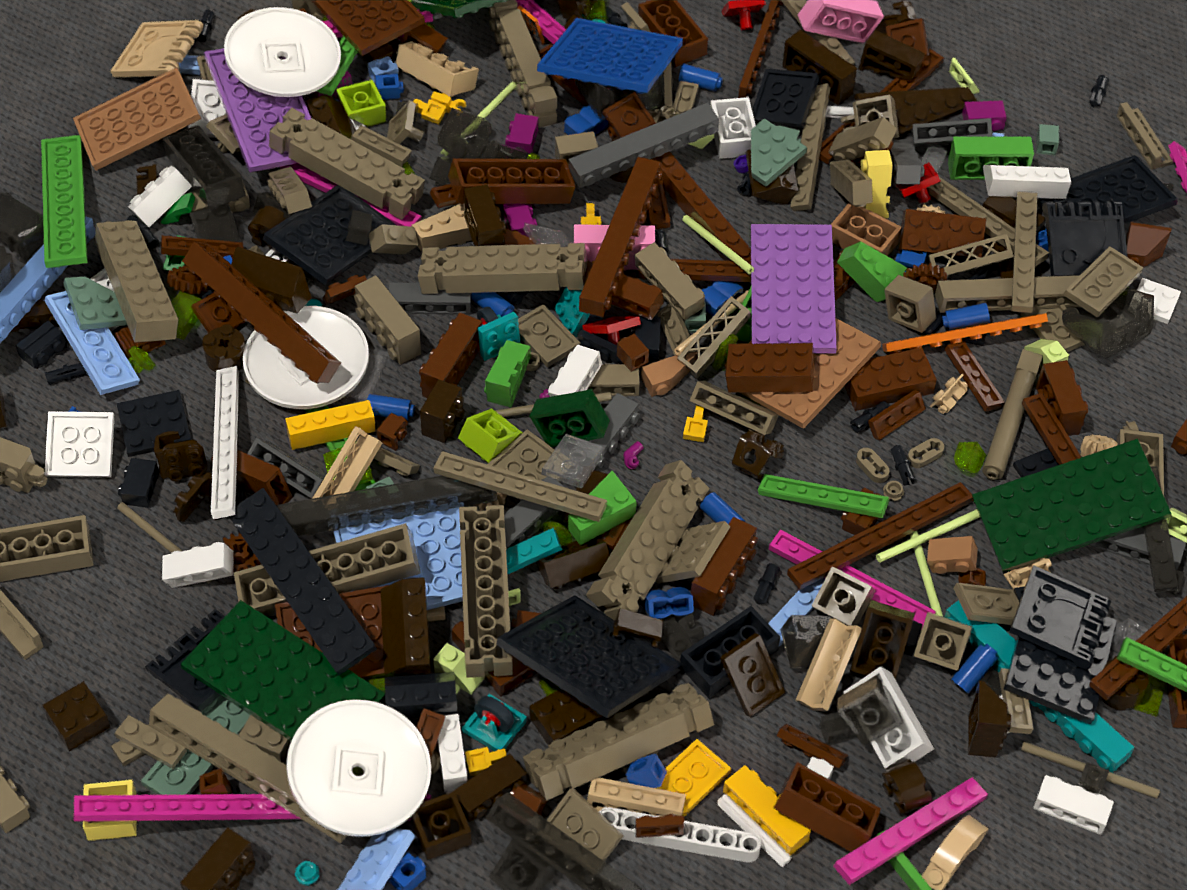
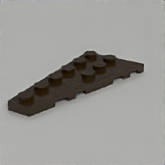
(924, 105)

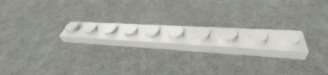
(225, 443)

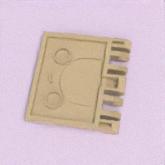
(157, 48)

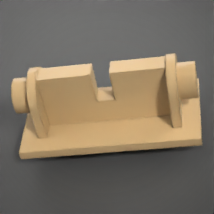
(944, 398)
(1019, 576)

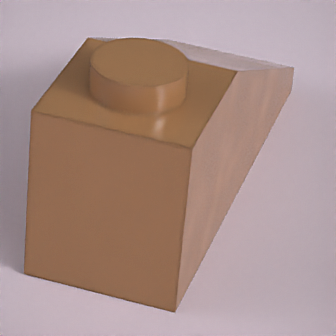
(665, 374)

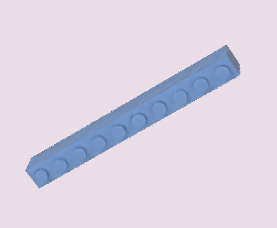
(29, 286)

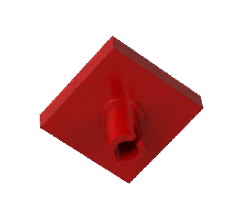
(743, 9)
(930, 178)
(612, 326)

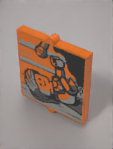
(532, 25)

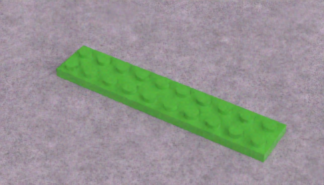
(63, 202)

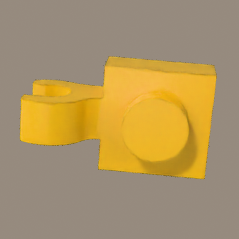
(446, 100)
(431, 111)
(590, 218)
(696, 427)
(481, 759)

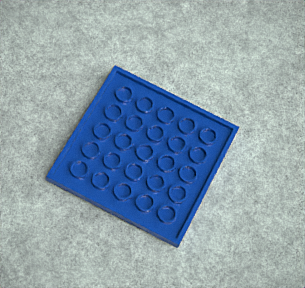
(610, 55)

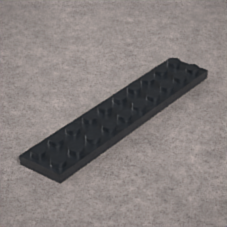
(302, 582)

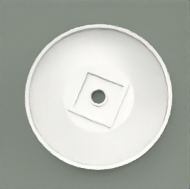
(268, 33)
(285, 385)
(364, 737)

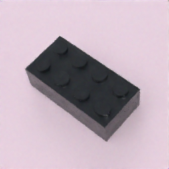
(703, 659)

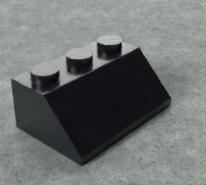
(427, 691)

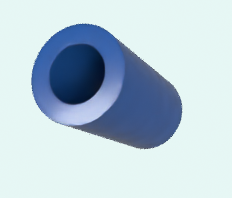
(705, 78)
(494, 301)
(966, 317)
(384, 405)
(718, 509)
(975, 667)

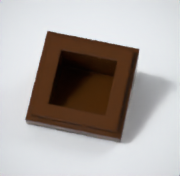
(974, 577)

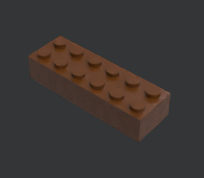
(514, 180)

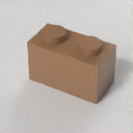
(952, 554)

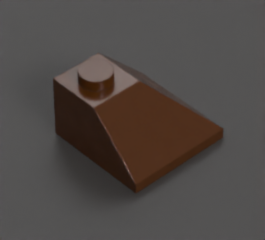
(1146, 242)

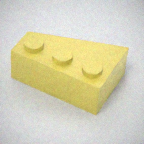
(878, 167)

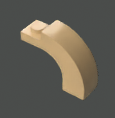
(952, 852)

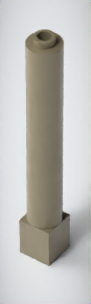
(1011, 415)

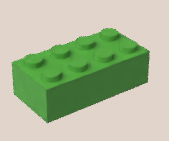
(972, 153)

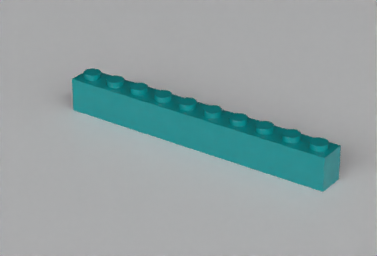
(1097, 739)

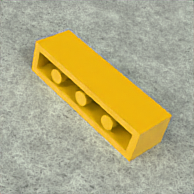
(329, 424)
(758, 802)

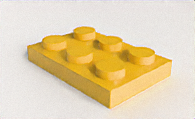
(694, 774)

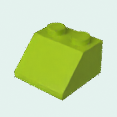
(363, 103)
(488, 434)

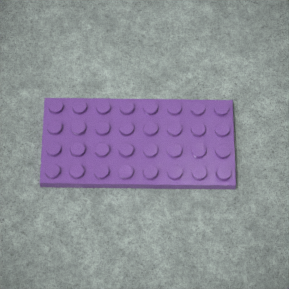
(252, 114)
(793, 285)

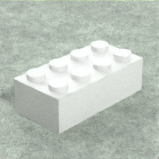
(905, 740)

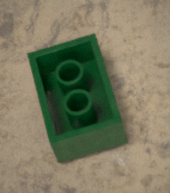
(570, 414)

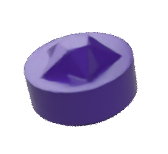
(741, 164)

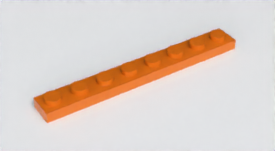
(973, 332)

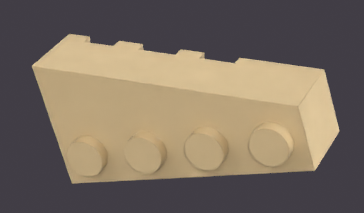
(436, 69)
(443, 229)

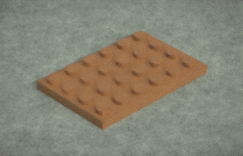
(136, 118)
(830, 376)

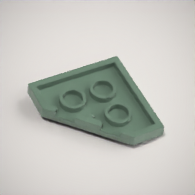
(772, 152)
(93, 304)

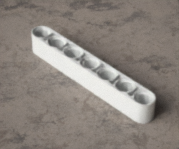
(689, 841)

